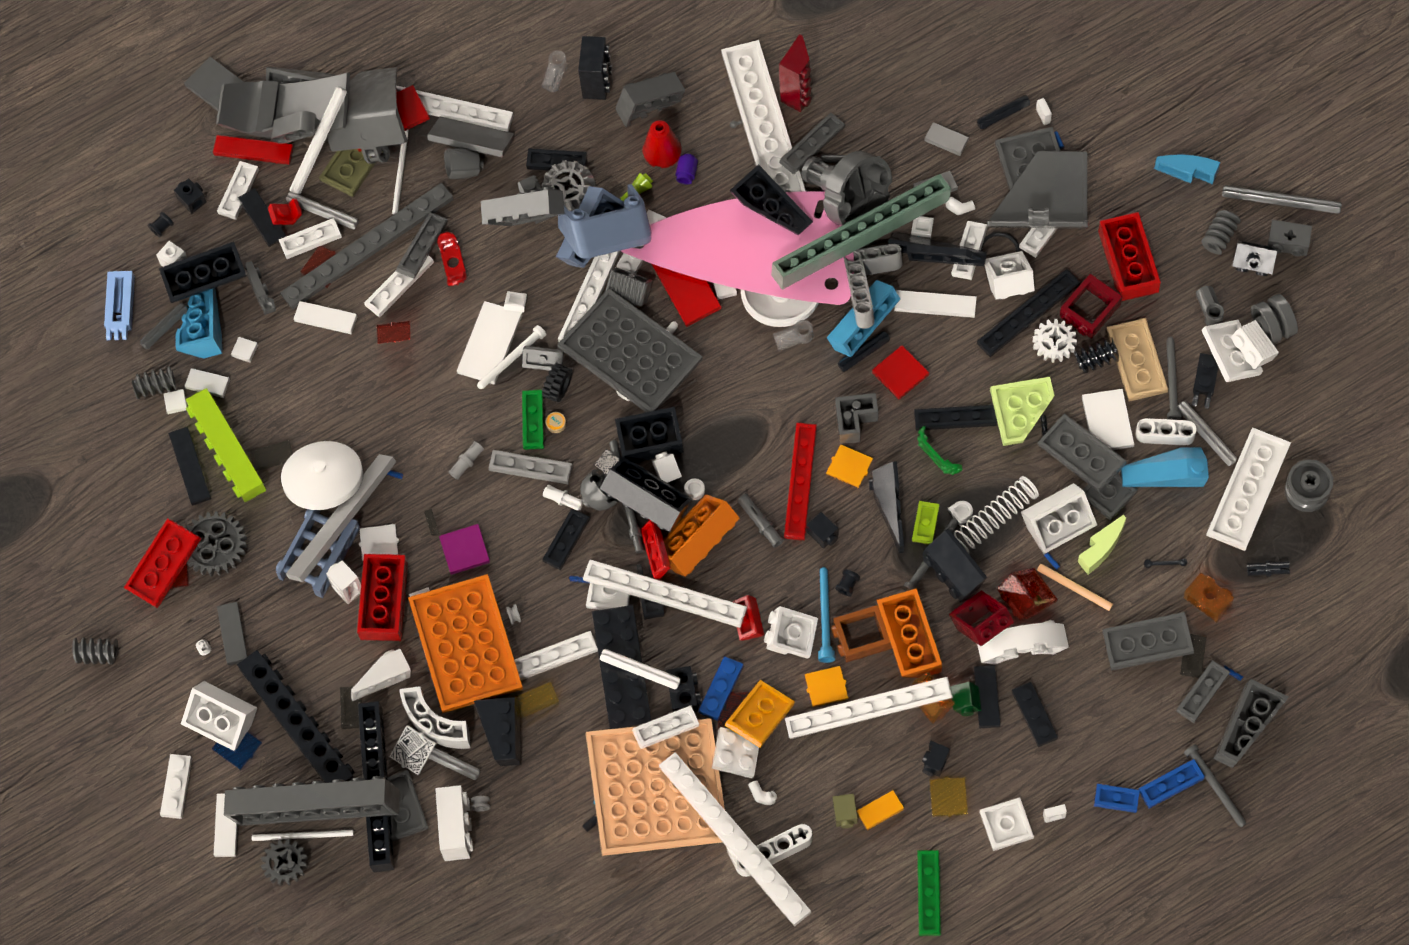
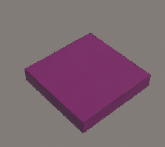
(464, 549)

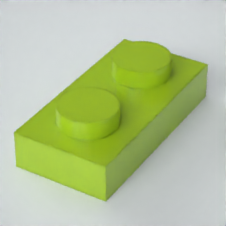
(925, 522)

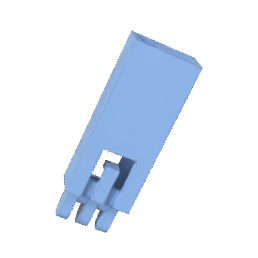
(119, 300)

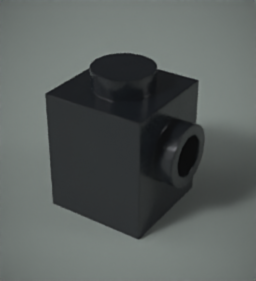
(190, 195)

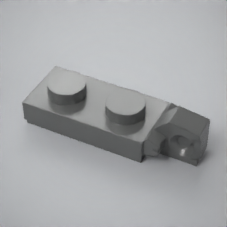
(260, 290)

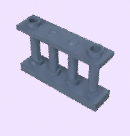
(338, 548)

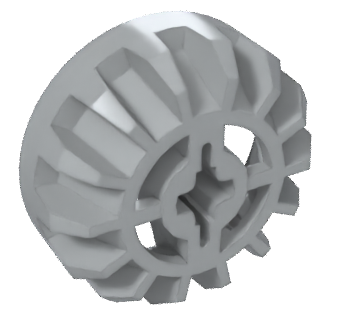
(579, 190)

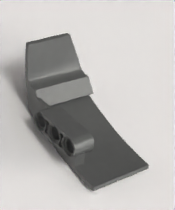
(281, 110)

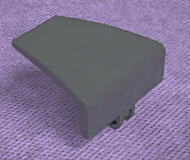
(371, 116)
(1047, 194)

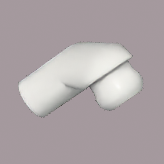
(959, 208)
(760, 796)

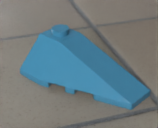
(201, 327)
(1170, 469)

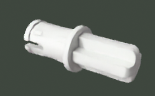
(562, 497)

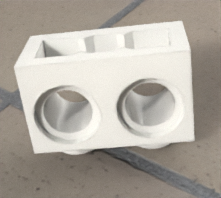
(344, 581)

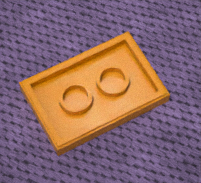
(760, 713)

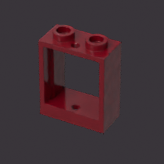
(1101, 291)
(981, 605)

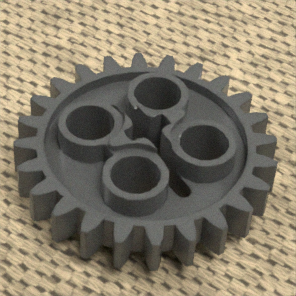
(221, 559)

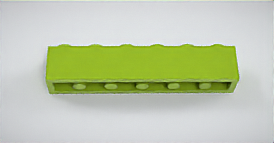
(225, 444)

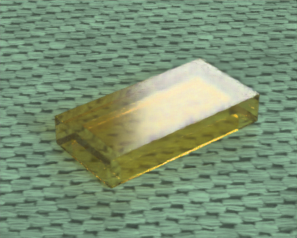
(537, 699)

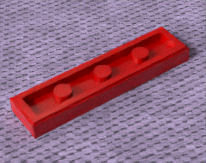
(253, 149)

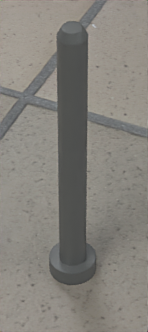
(1174, 414)
(924, 567)
(1192, 752)

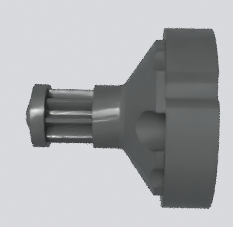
(850, 187)

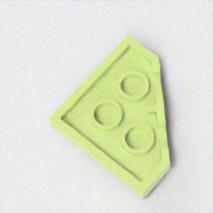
(1020, 407)

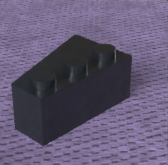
(502, 728)

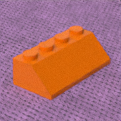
(698, 533)
(910, 634)

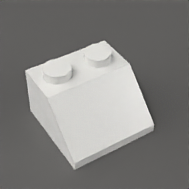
(1009, 275)

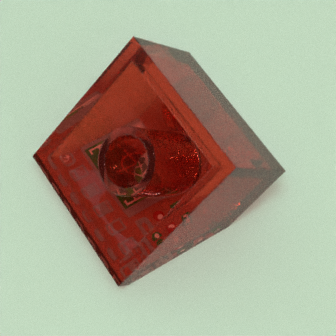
(1026, 593)

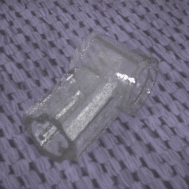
(555, 71)
(792, 336)

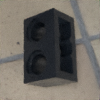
(684, 690)

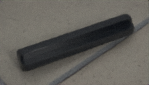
(1003, 112)
(864, 351)

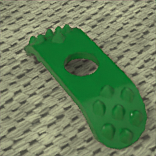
(946, 466)

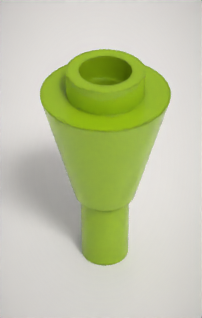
(641, 184)

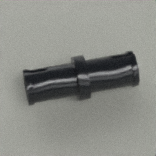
(1268, 568)

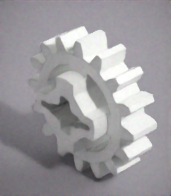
(1063, 341)

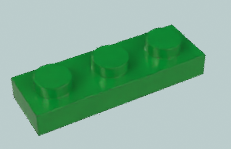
(532, 419)

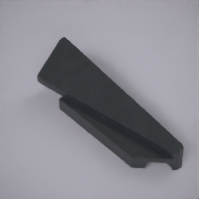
(936, 251)

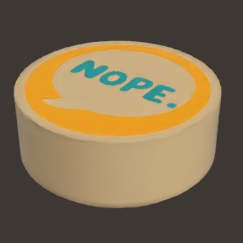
(555, 422)

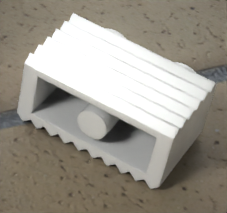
(1254, 344)

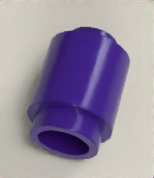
(686, 169)

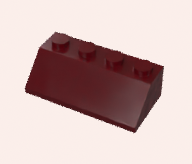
(795, 76)

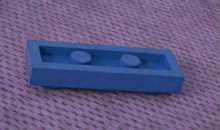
(721, 688)
(1171, 783)

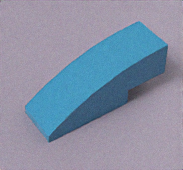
(1187, 167)

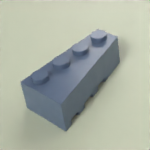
(594, 203)

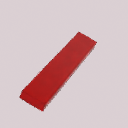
(800, 481)

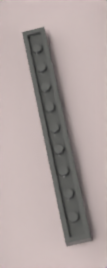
(366, 246)

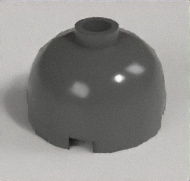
(592, 494)

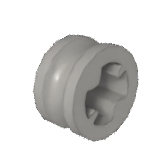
(513, 614)
(480, 803)

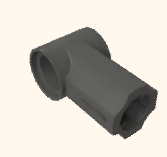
(1210, 305)

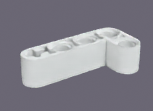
(776, 853)

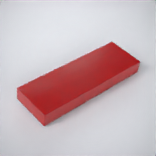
(655, 549)

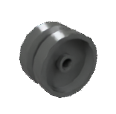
(1275, 318)
(1308, 485)

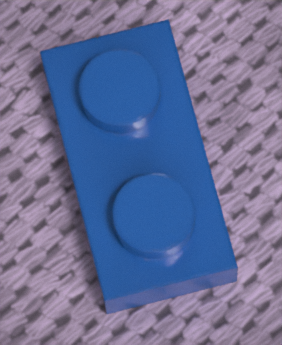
(1116, 798)

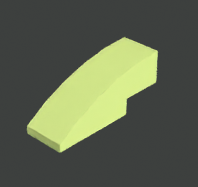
(1101, 545)

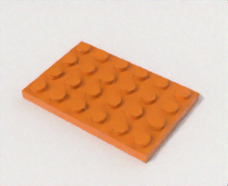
(465, 643)

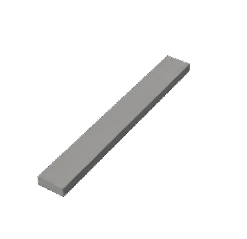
(340, 519)

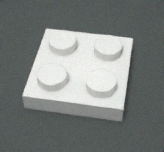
(734, 754)

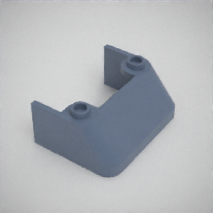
(607, 231)

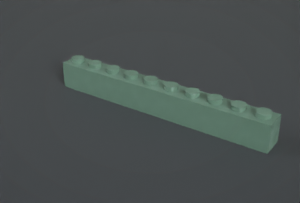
(860, 231)

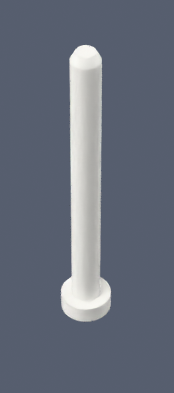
(538, 333)

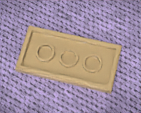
(1137, 360)

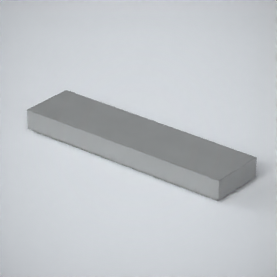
(530, 467)

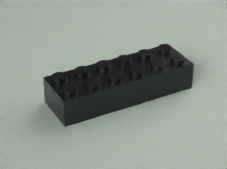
(623, 690)

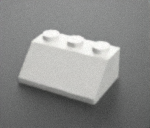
(1059, 518)
(218, 715)

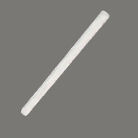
(399, 176)
(300, 835)

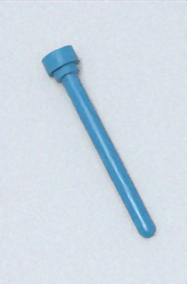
(826, 652)

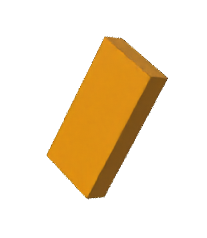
(880, 810)

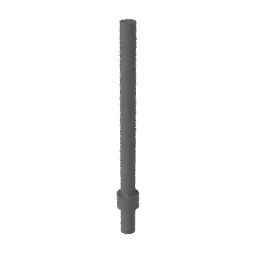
(634, 531)

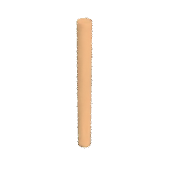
(1075, 587)

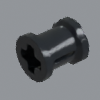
(160, 224)
(847, 582)

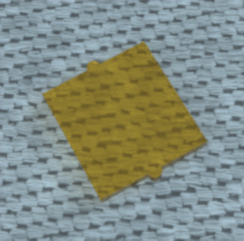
(948, 797)

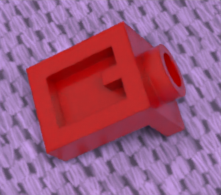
(285, 213)

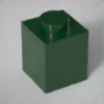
(966, 698)

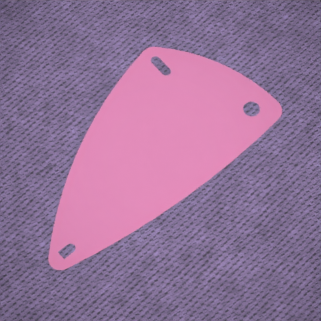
(738, 246)

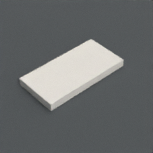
(489, 341)

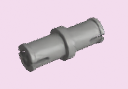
(466, 460)

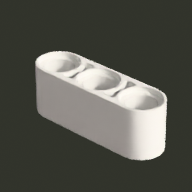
(1175, 427)

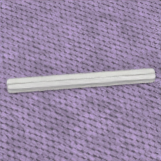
(318, 140)

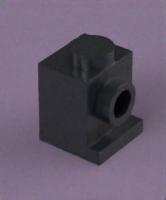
(935, 759)

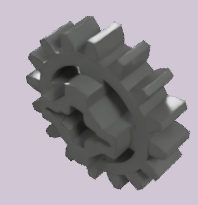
(286, 855)

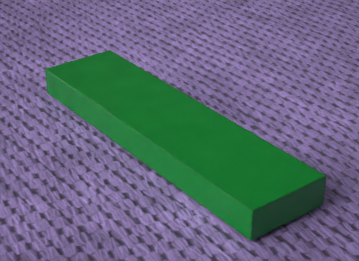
(928, 893)

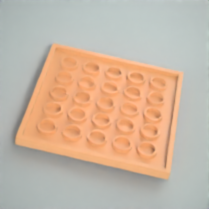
(638, 802)

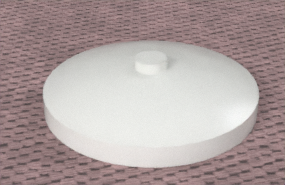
(776, 310)
(322, 475)

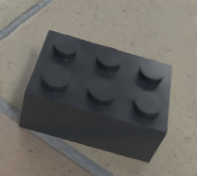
(595, 68)
(649, 434)

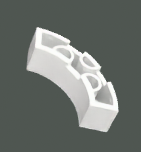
(1037, 638)
(438, 729)

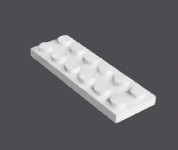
(1248, 489)

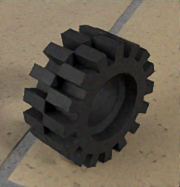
(557, 382)

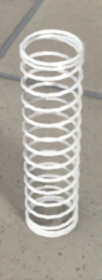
(1028, 491)

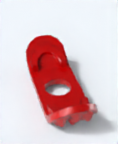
(450, 249)

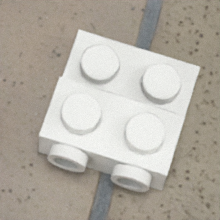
(791, 632)

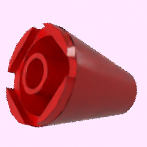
(661, 145)

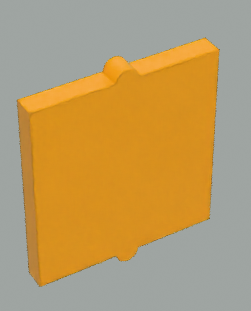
(849, 466)
(826, 686)

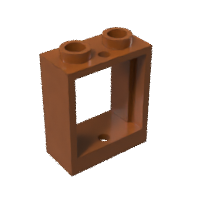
(866, 650)

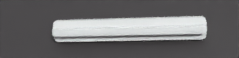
(640, 668)

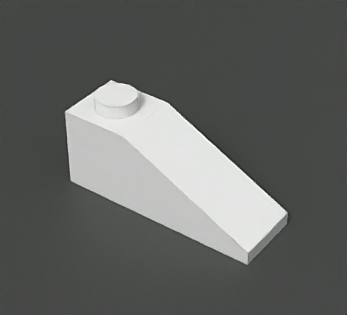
(385, 672)

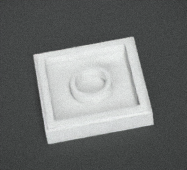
(605, 598)
(1006, 824)

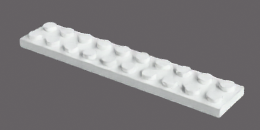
(760, 112)

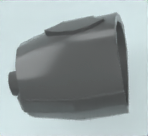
(462, 163)

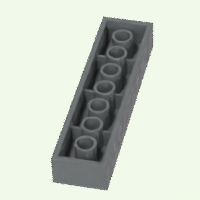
(312, 801)

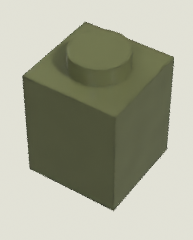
(845, 810)

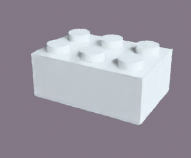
(454, 823)

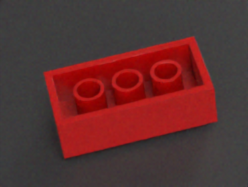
(1129, 256)
(382, 597)

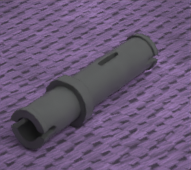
(765, 527)

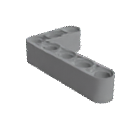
(868, 262)

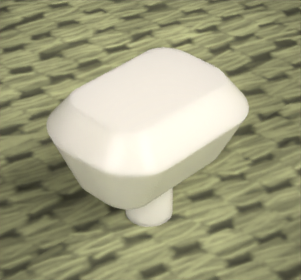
(203, 647)

